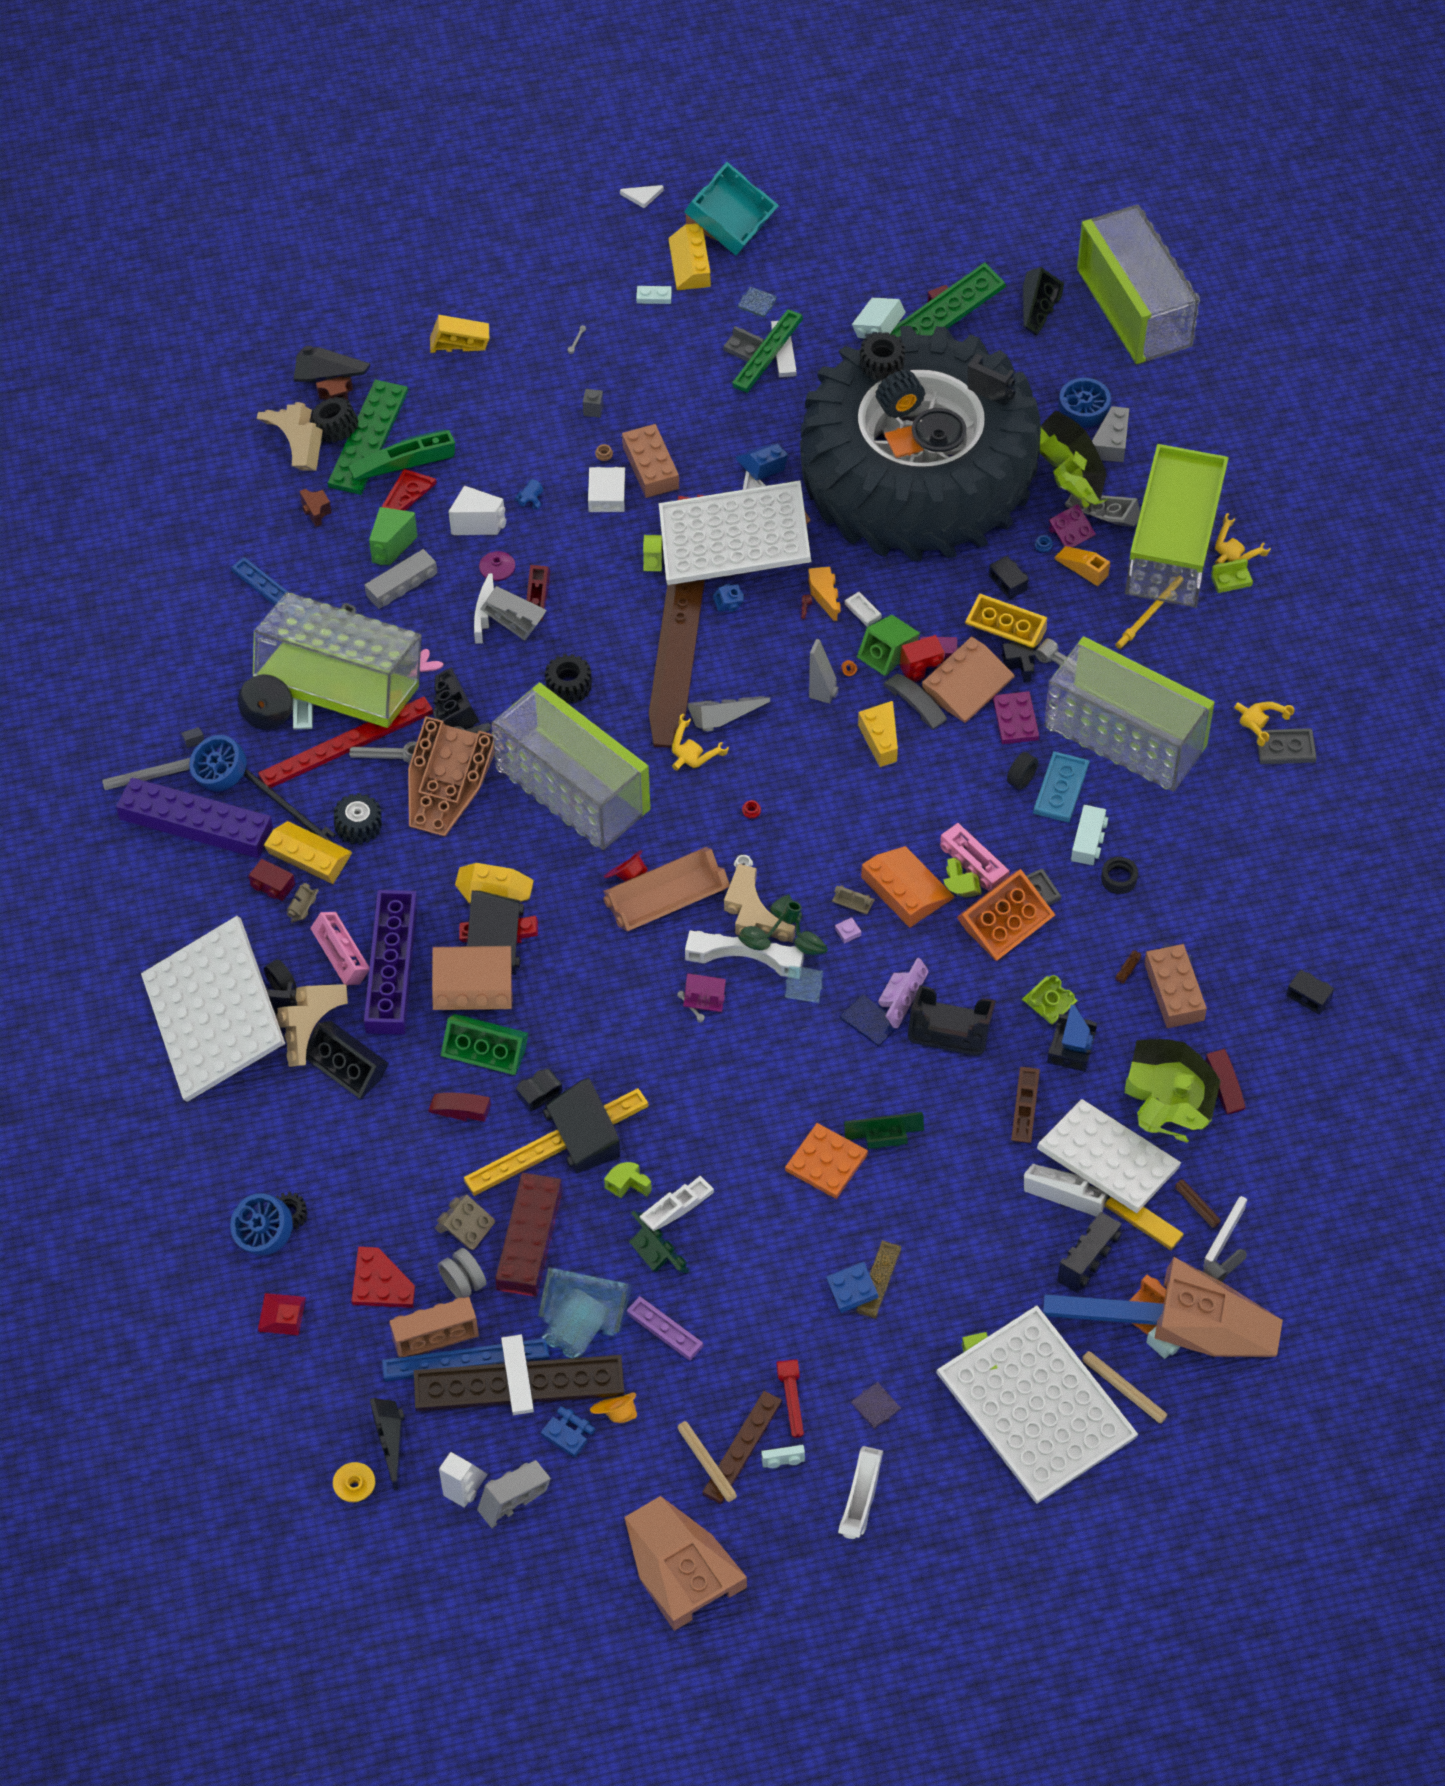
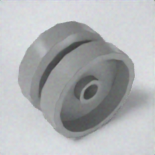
(462, 1273)

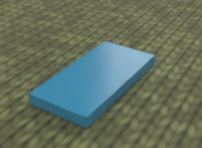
(1061, 787)

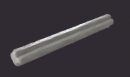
(147, 774)

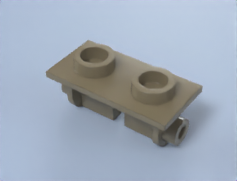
(853, 899)
(299, 909)

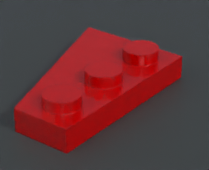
(408, 490)

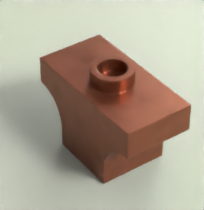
(334, 387)
(315, 505)

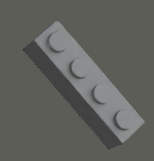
(401, 579)

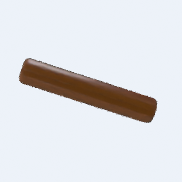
(1197, 1203)

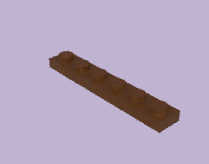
(744, 1443)

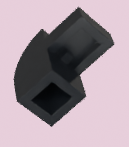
(1019, 656)

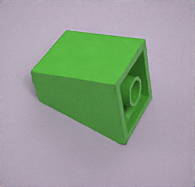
(391, 534)
(884, 642)

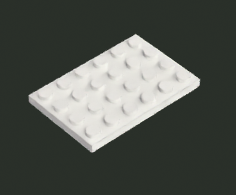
(1109, 1155)

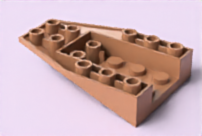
(445, 774)
(1214, 1317)
(680, 1561)

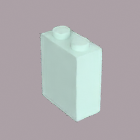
(878, 316)

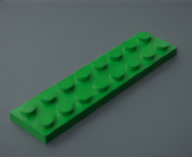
(954, 302)
(371, 434)

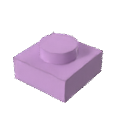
(848, 930)

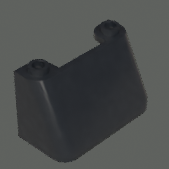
(495, 922)
(949, 1025)
(583, 1126)

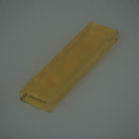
(881, 1275)

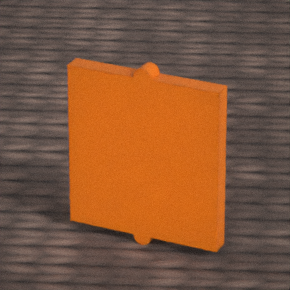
(902, 442)

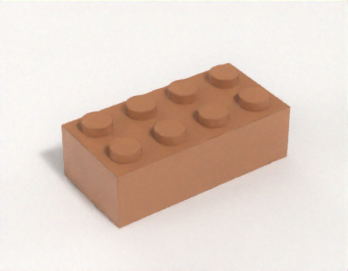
(650, 460)
(1175, 986)
(434, 1327)

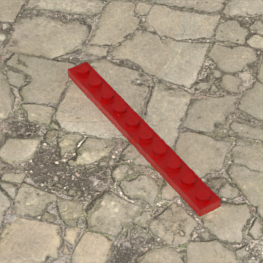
(341, 744)

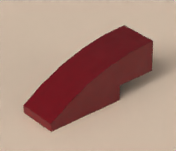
(1229, 1088)
(461, 1106)

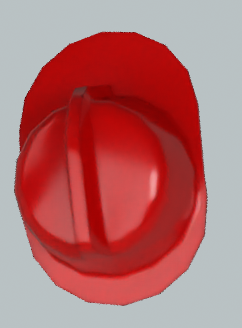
(629, 869)

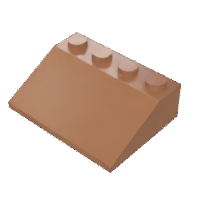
(967, 680)
(472, 978)

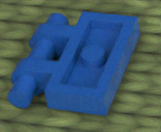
(565, 1437)

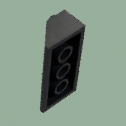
(345, 1059)

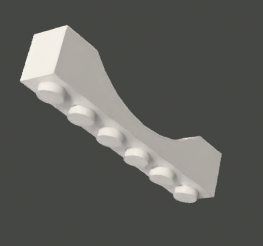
(705, 947)

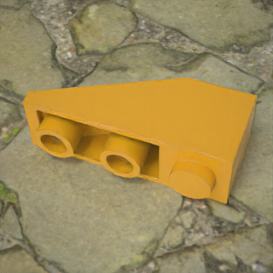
(1085, 563)
(823, 591)

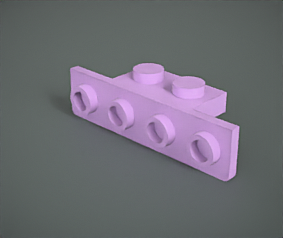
(902, 991)

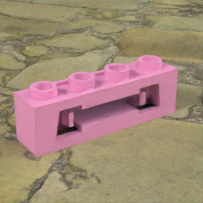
(974, 857)
(340, 948)

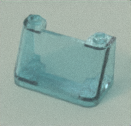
(608, 1292)

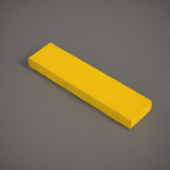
(1147, 1223)

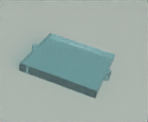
(757, 302)
(804, 984)

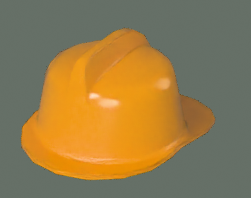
(617, 1409)

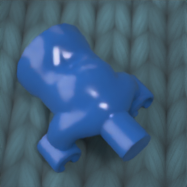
(530, 494)

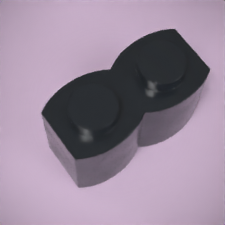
(538, 1089)

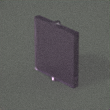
(875, 1405)

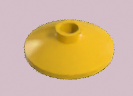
(350, 1474)

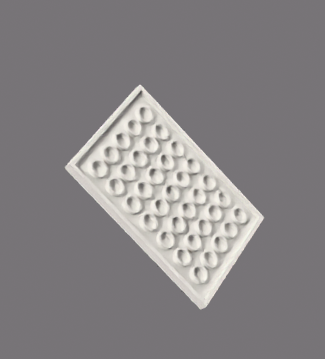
(734, 532)
(212, 1008)
(1038, 1404)

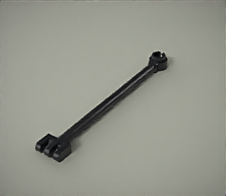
(286, 806)

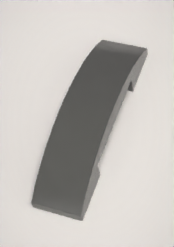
(917, 698)

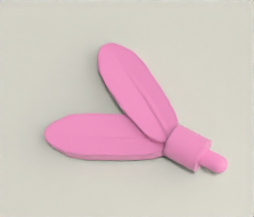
(428, 666)

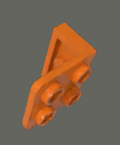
(1151, 1292)

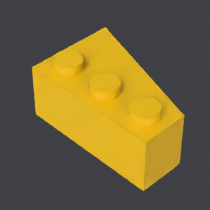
(458, 334)
(880, 732)

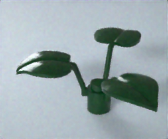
(789, 912)

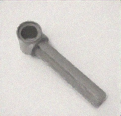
(1049, 652)
(386, 753)

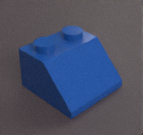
(764, 461)
(1076, 1033)

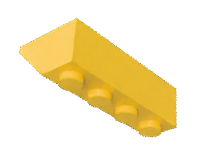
(690, 258)
(1007, 621)
(307, 851)

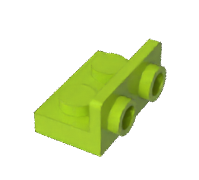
(1231, 575)

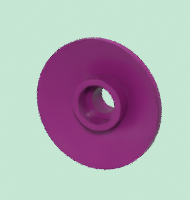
(500, 570)

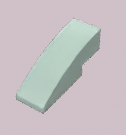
(302, 714)

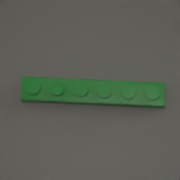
(767, 351)

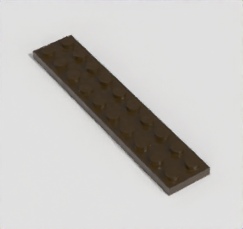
(547, 1379)

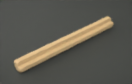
(1124, 1387)
(707, 1461)

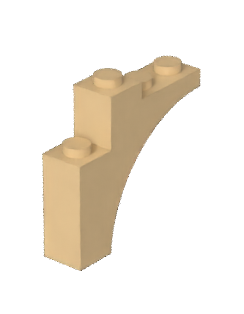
(301, 433)
(744, 901)
(301, 1019)

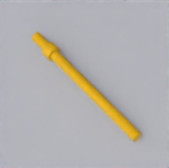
(1129, 634)

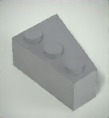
(1112, 434)
(513, 612)
(511, 1490)

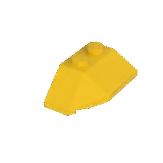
(493, 880)

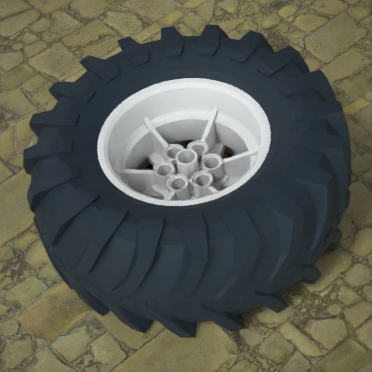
(927, 496)

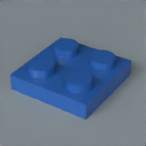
(852, 1287)

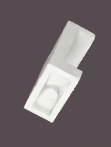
(606, 489)

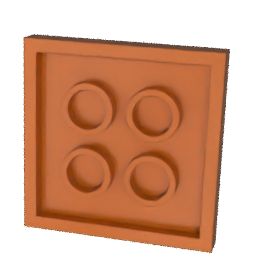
(826, 1160)

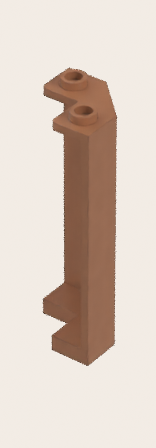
(665, 889)

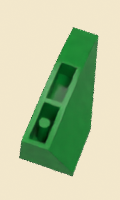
(406, 454)

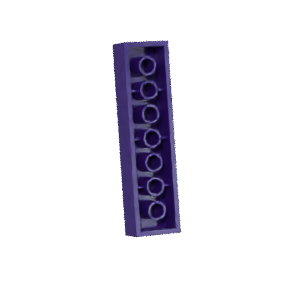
(194, 817)
(391, 962)

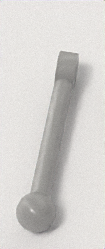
(571, 350)
(700, 1017)

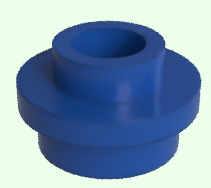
(1043, 543)

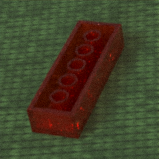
(529, 1234)

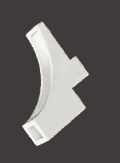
(861, 1493)

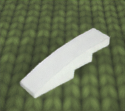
(481, 618)
(676, 1204)

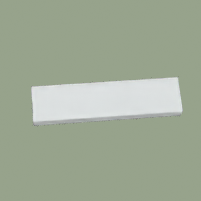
(785, 358)
(1226, 1231)
(517, 1374)

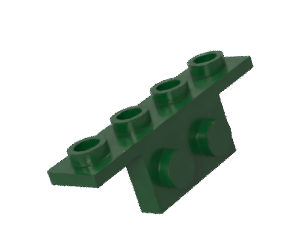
(884, 1130)
(654, 1248)

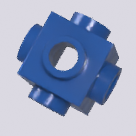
(728, 598)

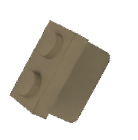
(465, 1221)

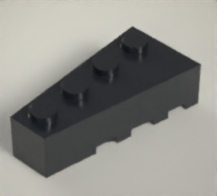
(1089, 1251)

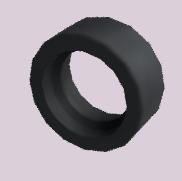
(1022, 770)
(1119, 863)
(278, 975)

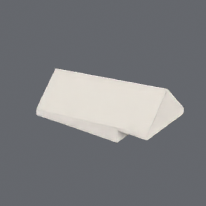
(1064, 1189)

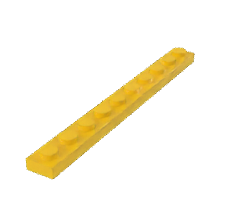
(545, 1147)

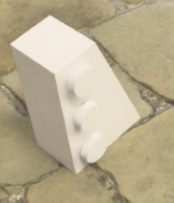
(460, 1479)

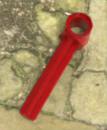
(788, 1374)

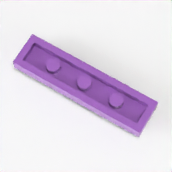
(664, 1328)

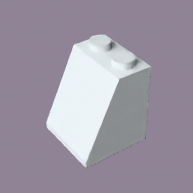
(476, 513)

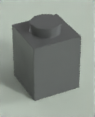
(593, 403)

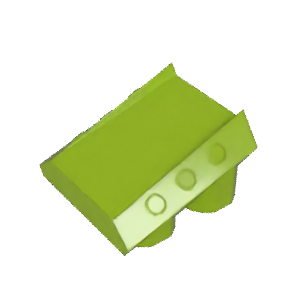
(1050, 998)

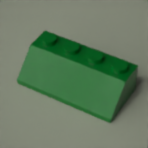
(484, 1044)

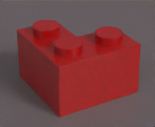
(919, 655)

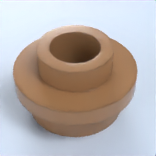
(603, 452)

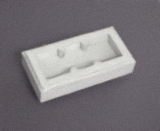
(863, 609)

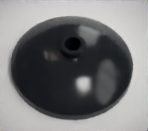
(939, 430)
(273, 694)

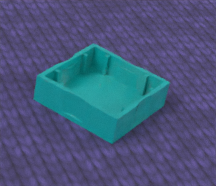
(731, 208)

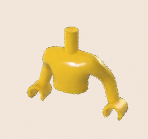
(1233, 548)
(1256, 719)
(690, 750)

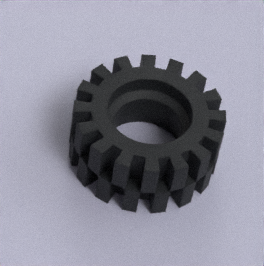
(298, 1204)

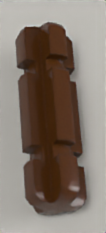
(1128, 966)

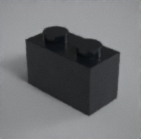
(1008, 577)
(1310, 991)

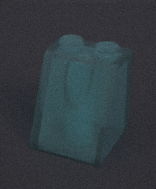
(575, 1323)

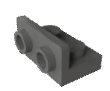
(742, 344)

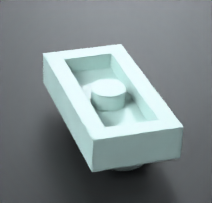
(654, 294)
(781, 1456)

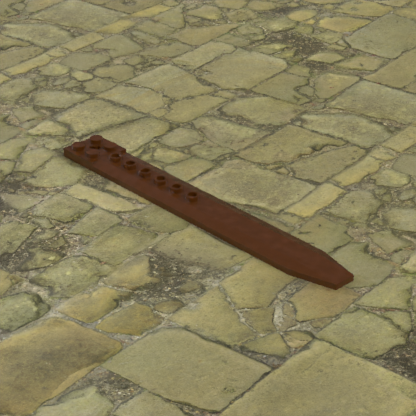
(674, 660)

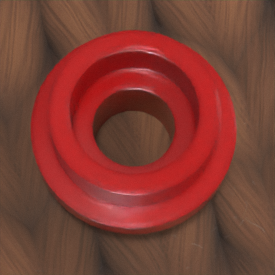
(751, 805)

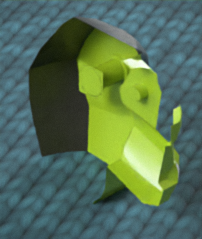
(1073, 458)
(1175, 1085)

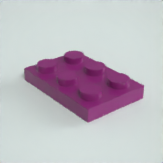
(1015, 717)

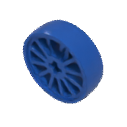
(1087, 409)
(219, 767)
(268, 1221)

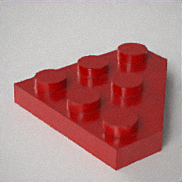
(380, 1281)

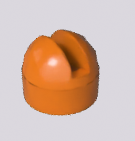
(852, 665)

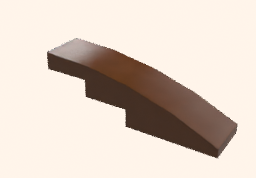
(1025, 1105)

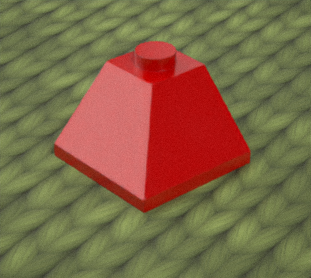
(281, 1314)

